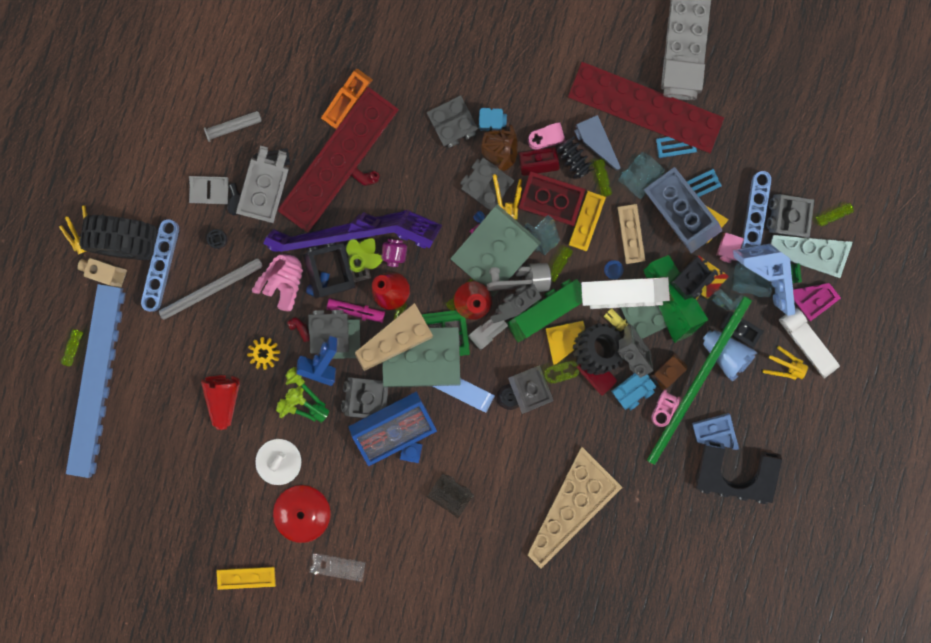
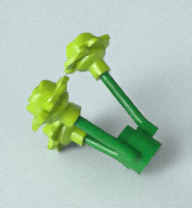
(295, 396)

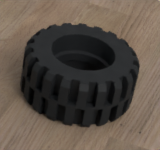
(118, 237)

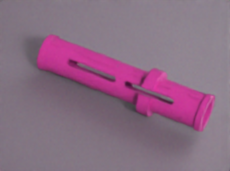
(377, 315)

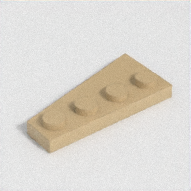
(397, 337)

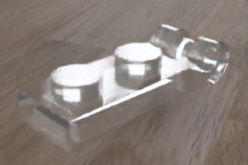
(338, 567)

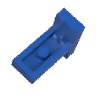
(318, 367)

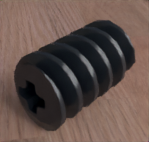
(574, 158)

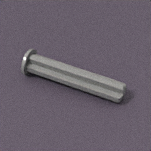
(232, 125)

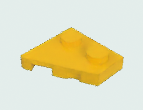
(562, 339)

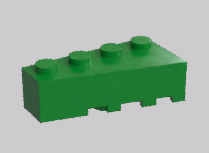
(547, 310)
(680, 315)

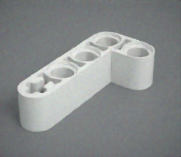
(809, 343)

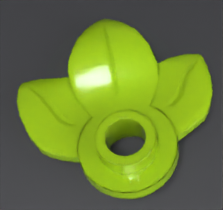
(363, 252)

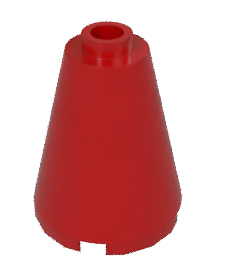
(390, 290)
(467, 295)
(220, 399)

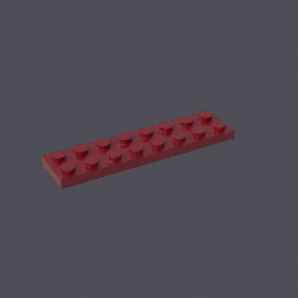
(645, 107)
(338, 159)

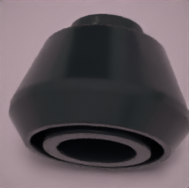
(503, 398)

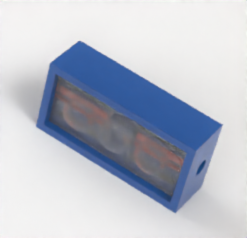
(392, 428)

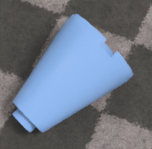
(734, 356)

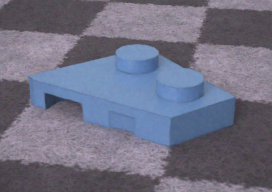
(716, 429)

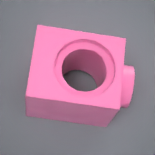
(727, 245)

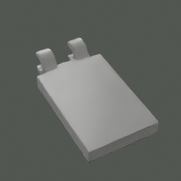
(263, 186)

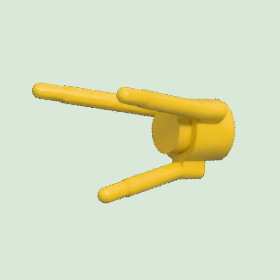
(510, 208)
(75, 244)
(796, 368)

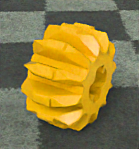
(265, 347)

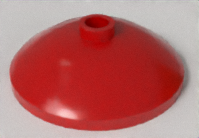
(305, 500)

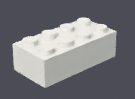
(625, 293)

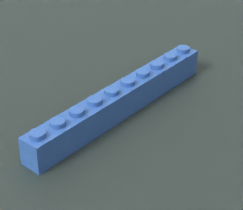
(94, 381)

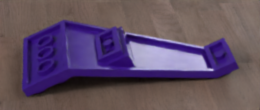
(404, 223)

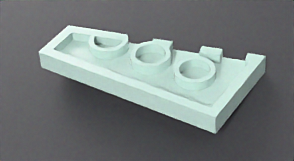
(816, 254)

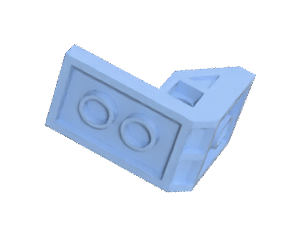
(774, 267)

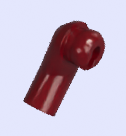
(367, 178)
(302, 328)

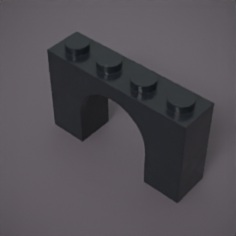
(759, 488)

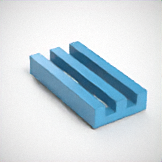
(660, 148)
(714, 179)

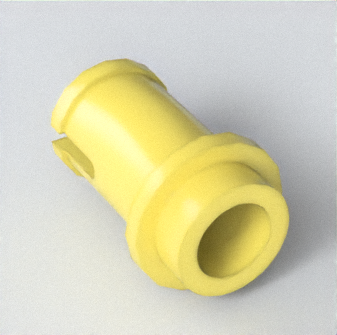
(615, 320)

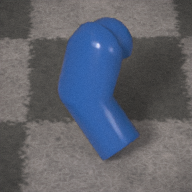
(324, 277)

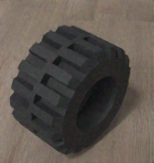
(586, 351)

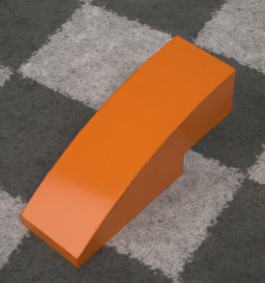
(346, 98)

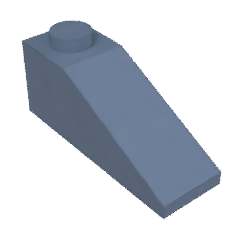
(595, 138)

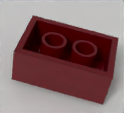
(551, 197)

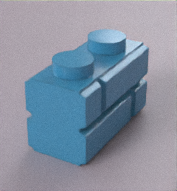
(492, 119)
(632, 390)

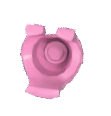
(281, 274)

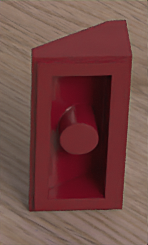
(539, 161)
(600, 382)

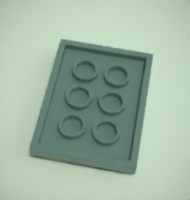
(495, 243)
(427, 364)

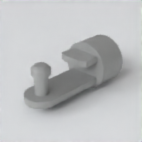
(534, 273)

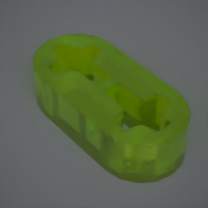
(563, 376)

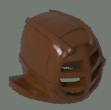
(497, 147)

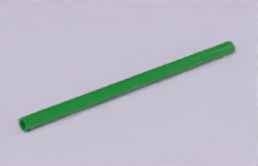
(699, 380)

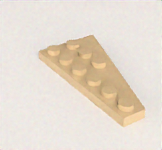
(578, 500)

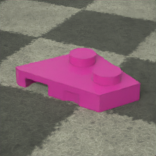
(815, 299)

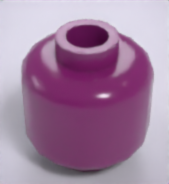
(394, 252)

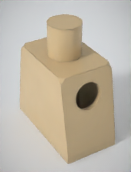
(102, 272)

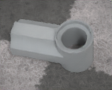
(485, 333)

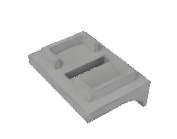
(198, 190)

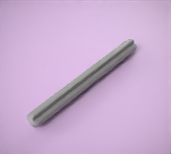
(210, 289)

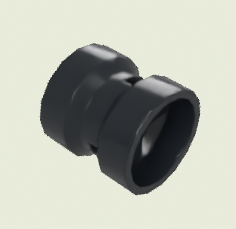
(220, 240)

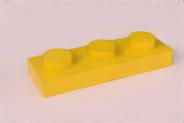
(587, 221)
(246, 578)

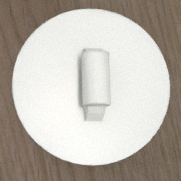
(278, 462)

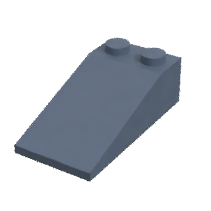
(683, 210)

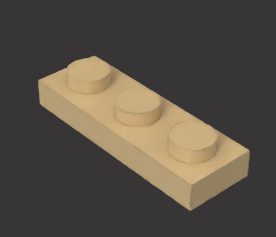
(631, 234)

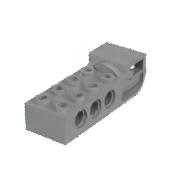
(685, 48)

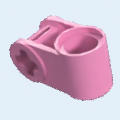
(549, 135)
(665, 407)

